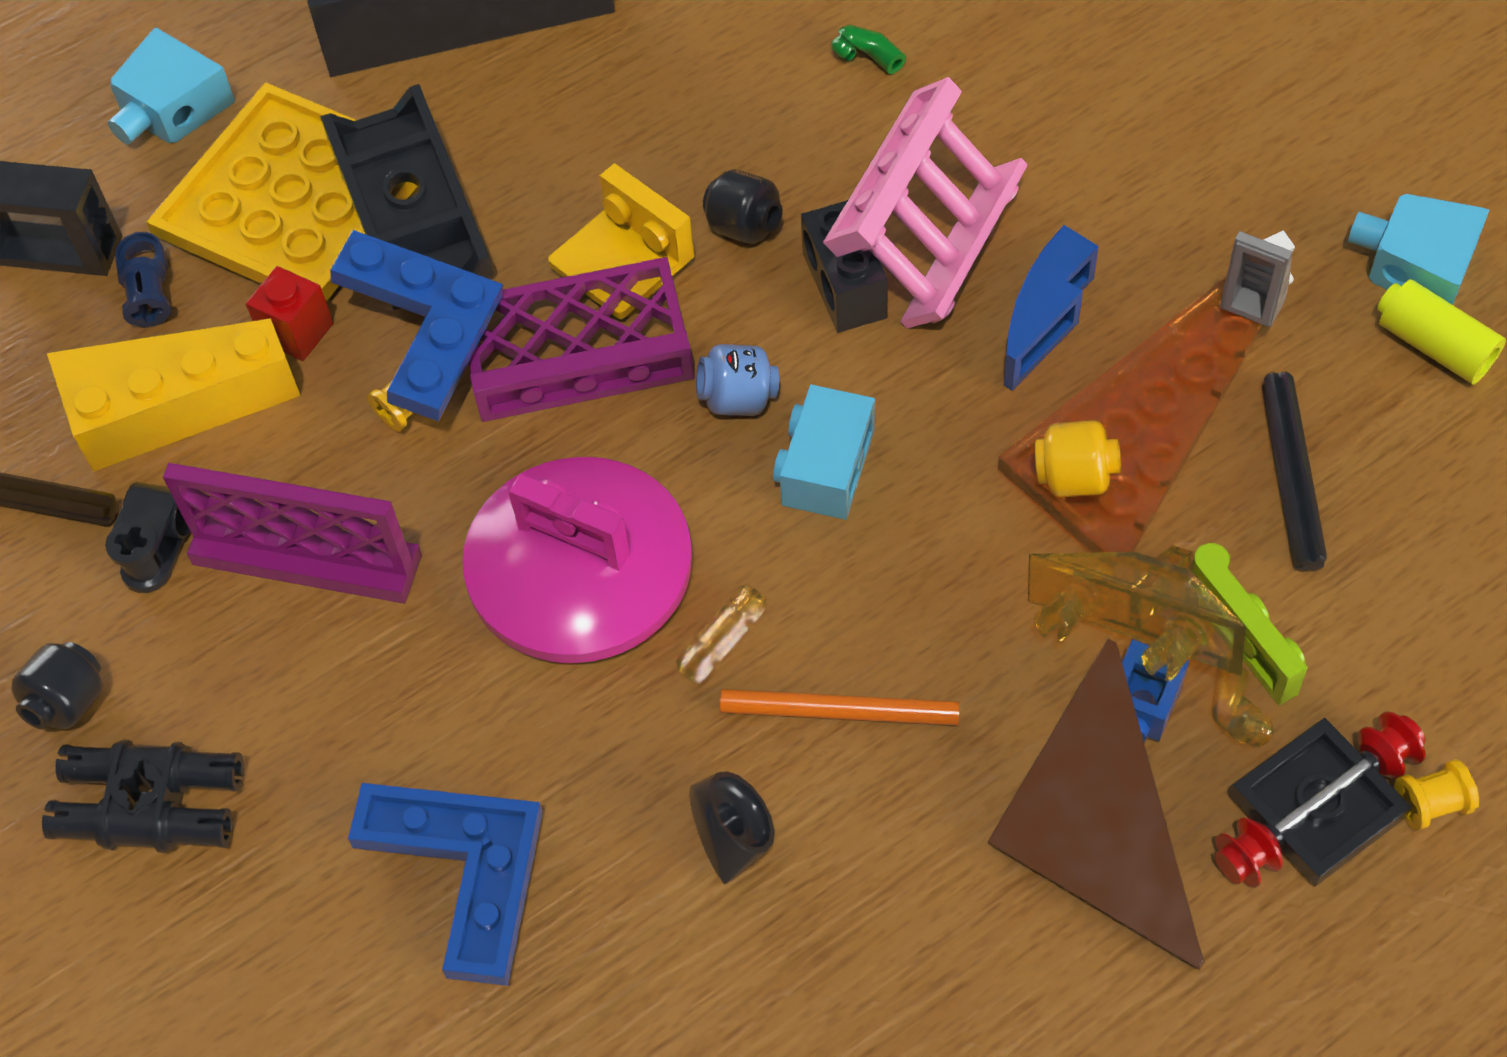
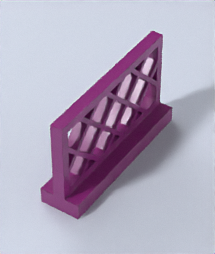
(582, 370)
(304, 552)

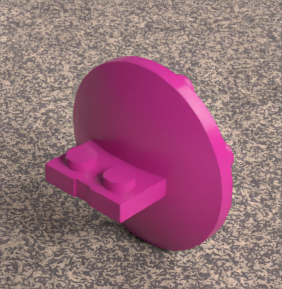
(577, 559)

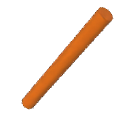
(839, 707)

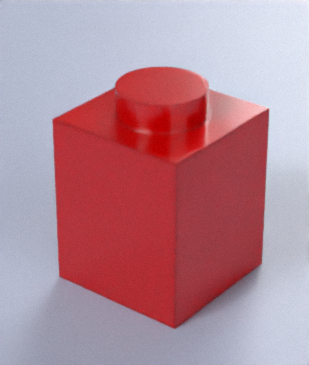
(295, 309)

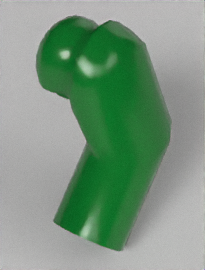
(870, 42)

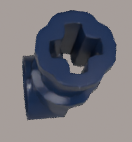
(142, 279)

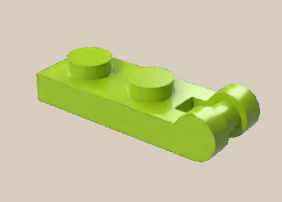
(1269, 656)

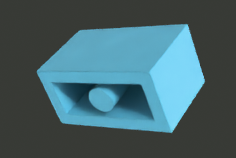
(825, 451)

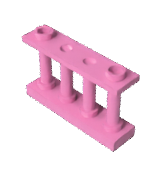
(885, 191)

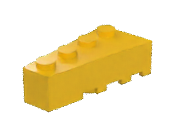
(168, 387)

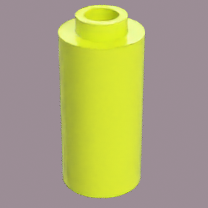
(1440, 330)

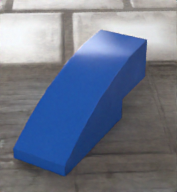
(1048, 302)

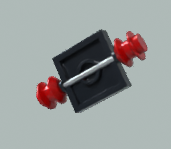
(1320, 800)

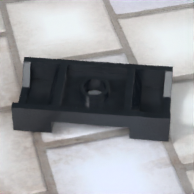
(402, 148)

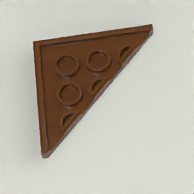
(1096, 816)

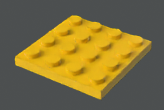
(266, 194)

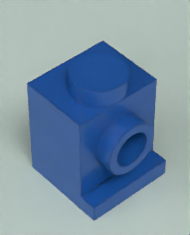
(1151, 695)

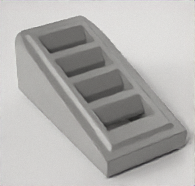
(1257, 279)

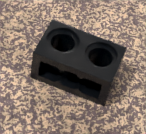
(850, 284)

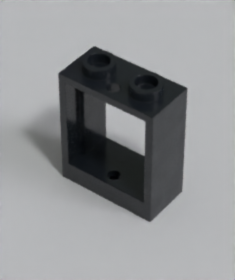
(88, 231)

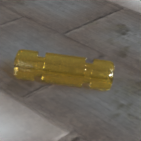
(721, 634)

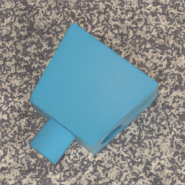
(167, 90)
(1421, 242)

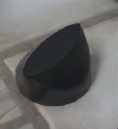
(730, 823)

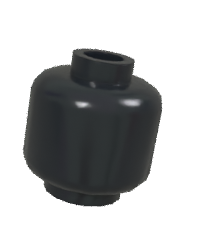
(742, 206)
(57, 686)

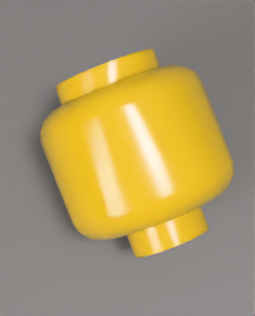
(1077, 459)

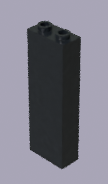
(385, 32)

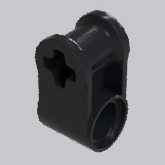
(147, 537)

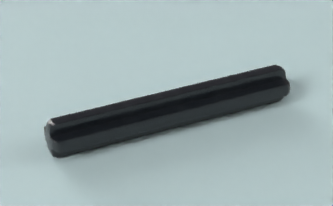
(1294, 472)

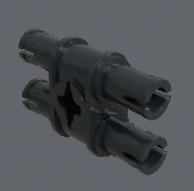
(157, 816)

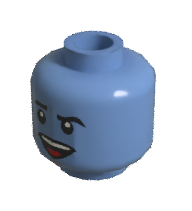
(736, 380)

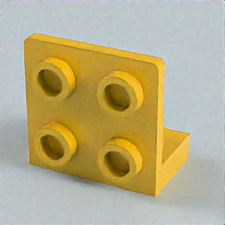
(630, 230)

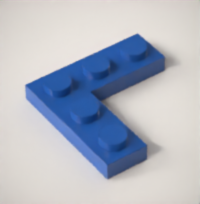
(451, 299)
(489, 834)

